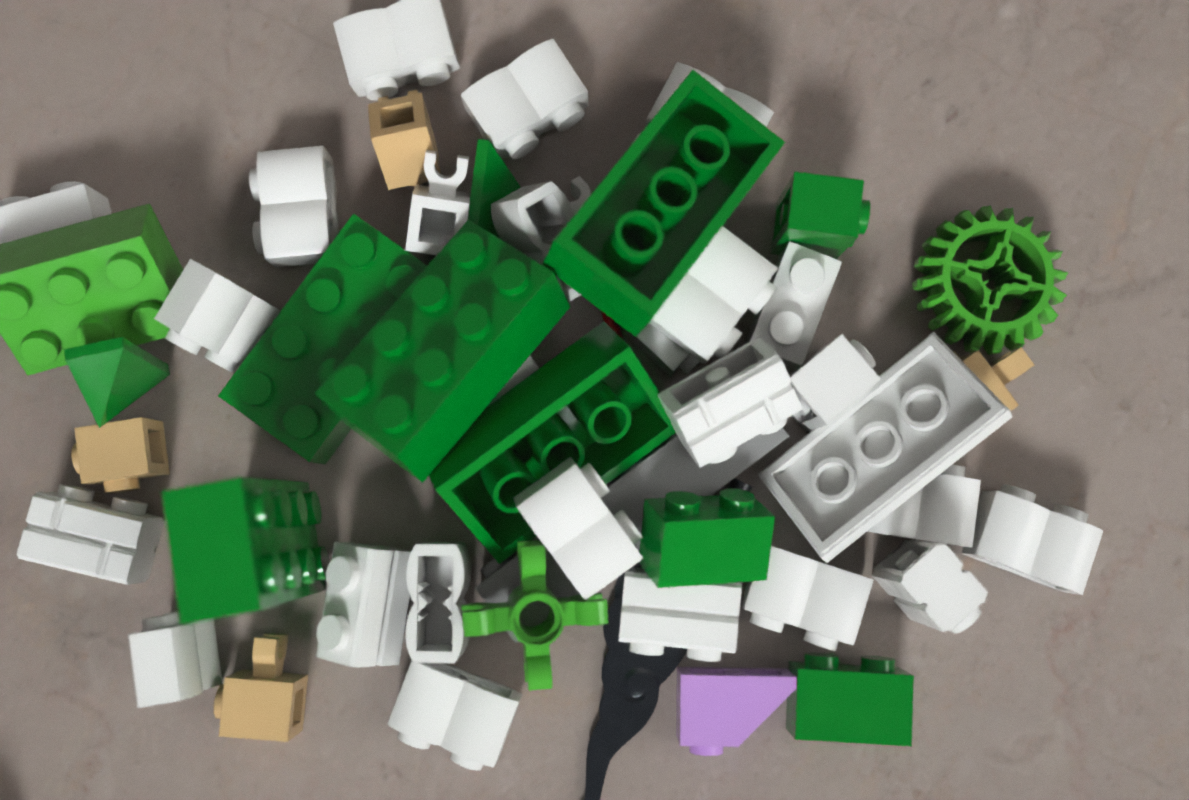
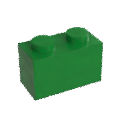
(820, 213)
(705, 538)
(850, 701)

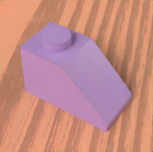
(726, 704)

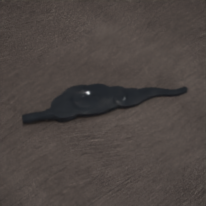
(630, 690)

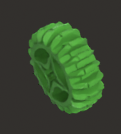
(1003, 241)

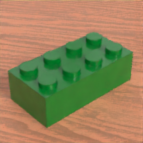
(662, 203)
(314, 334)
(445, 349)
(580, 405)
(243, 546)

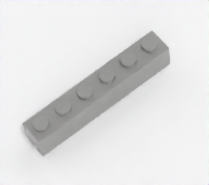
(650, 477)

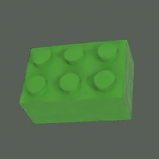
(85, 286)

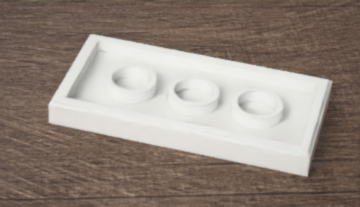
(884, 447)

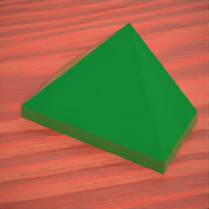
(489, 184)
(113, 375)

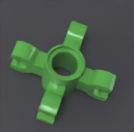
(488, 618)

